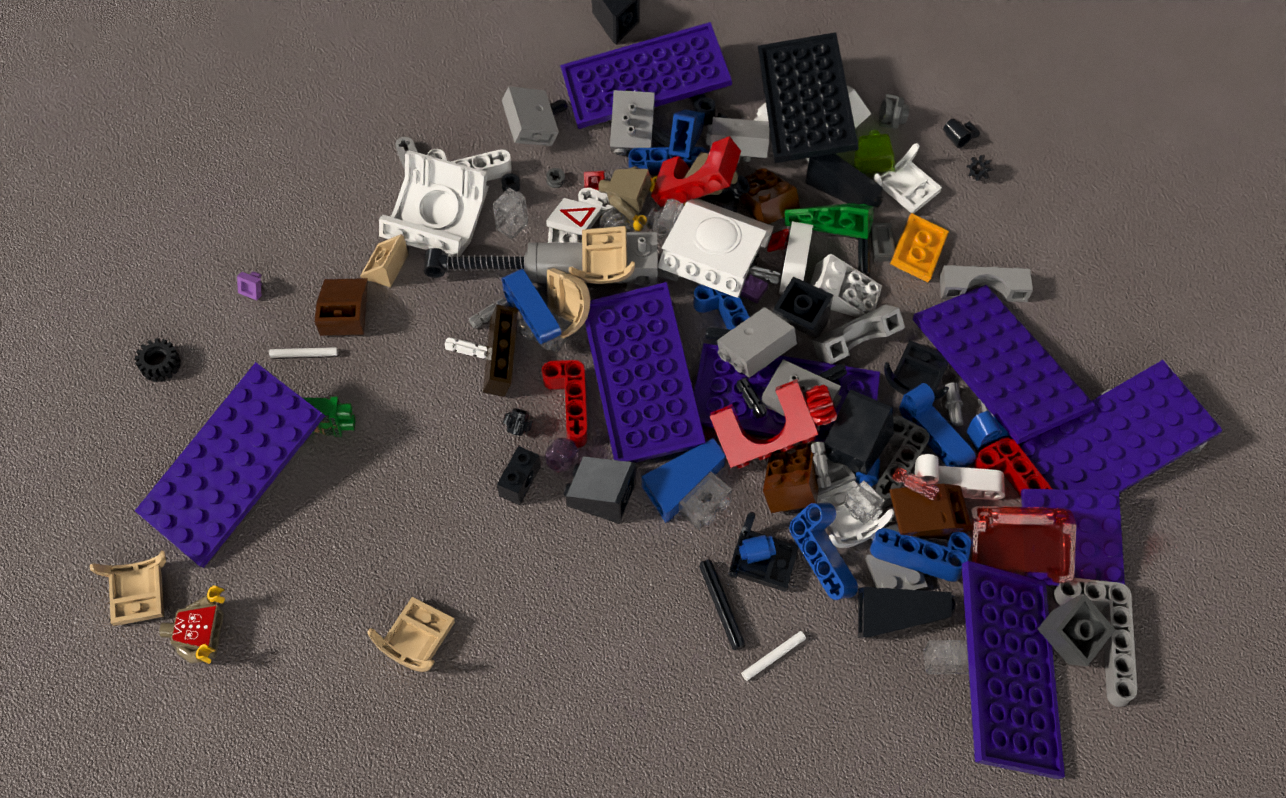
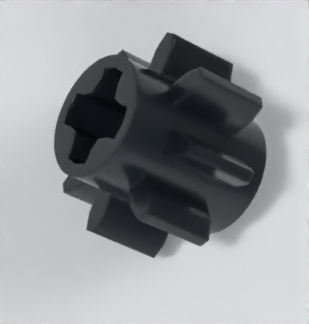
(983, 163)
(517, 421)

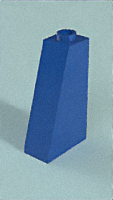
(685, 132)
(676, 478)

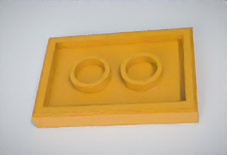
(919, 247)

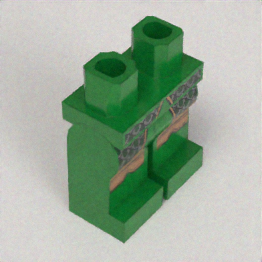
(337, 416)

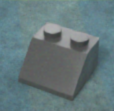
(1077, 630)

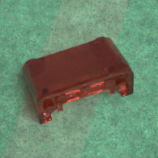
(1025, 540)

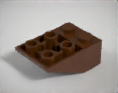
(769, 196)
(341, 307)
(791, 479)
(928, 517)

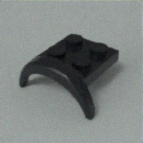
(918, 366)
(769, 572)

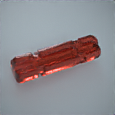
(915, 483)

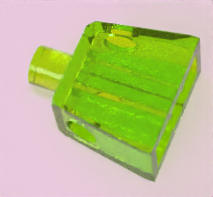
(874, 153)

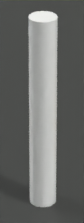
(303, 352)
(773, 655)

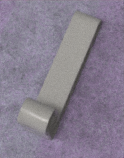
(1123, 632)

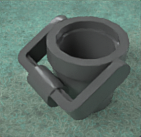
(893, 111)

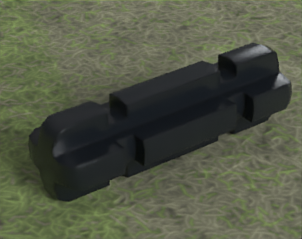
(751, 398)

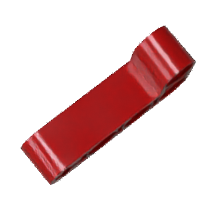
(573, 403)
(1008, 463)

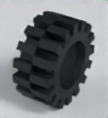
(153, 350)

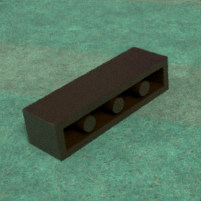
(500, 350)

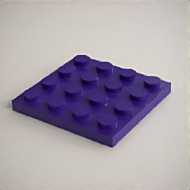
(1097, 531)

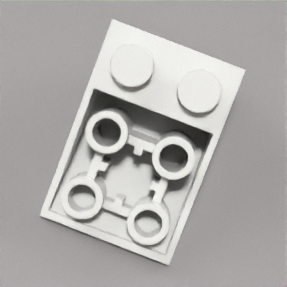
(852, 290)

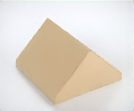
(386, 261)

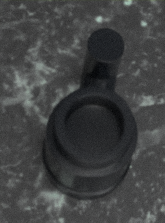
(960, 133)

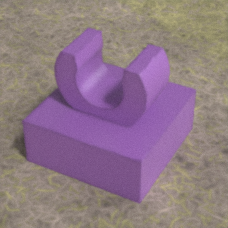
(249, 285)
(754, 288)

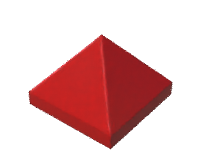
(592, 179)
(778, 241)

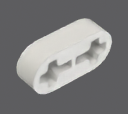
(597, 198)

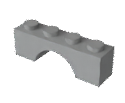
(1011, 283)
(838, 342)

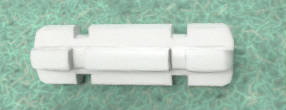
(466, 347)

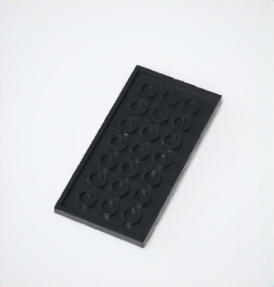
(807, 98)

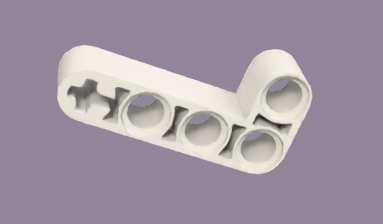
(494, 163)
(796, 253)
(974, 482)

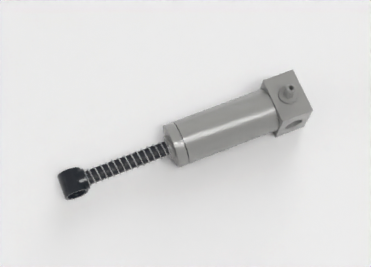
(561, 256)

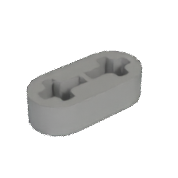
(404, 141)

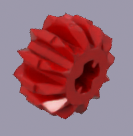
(820, 405)

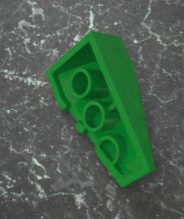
(840, 219)

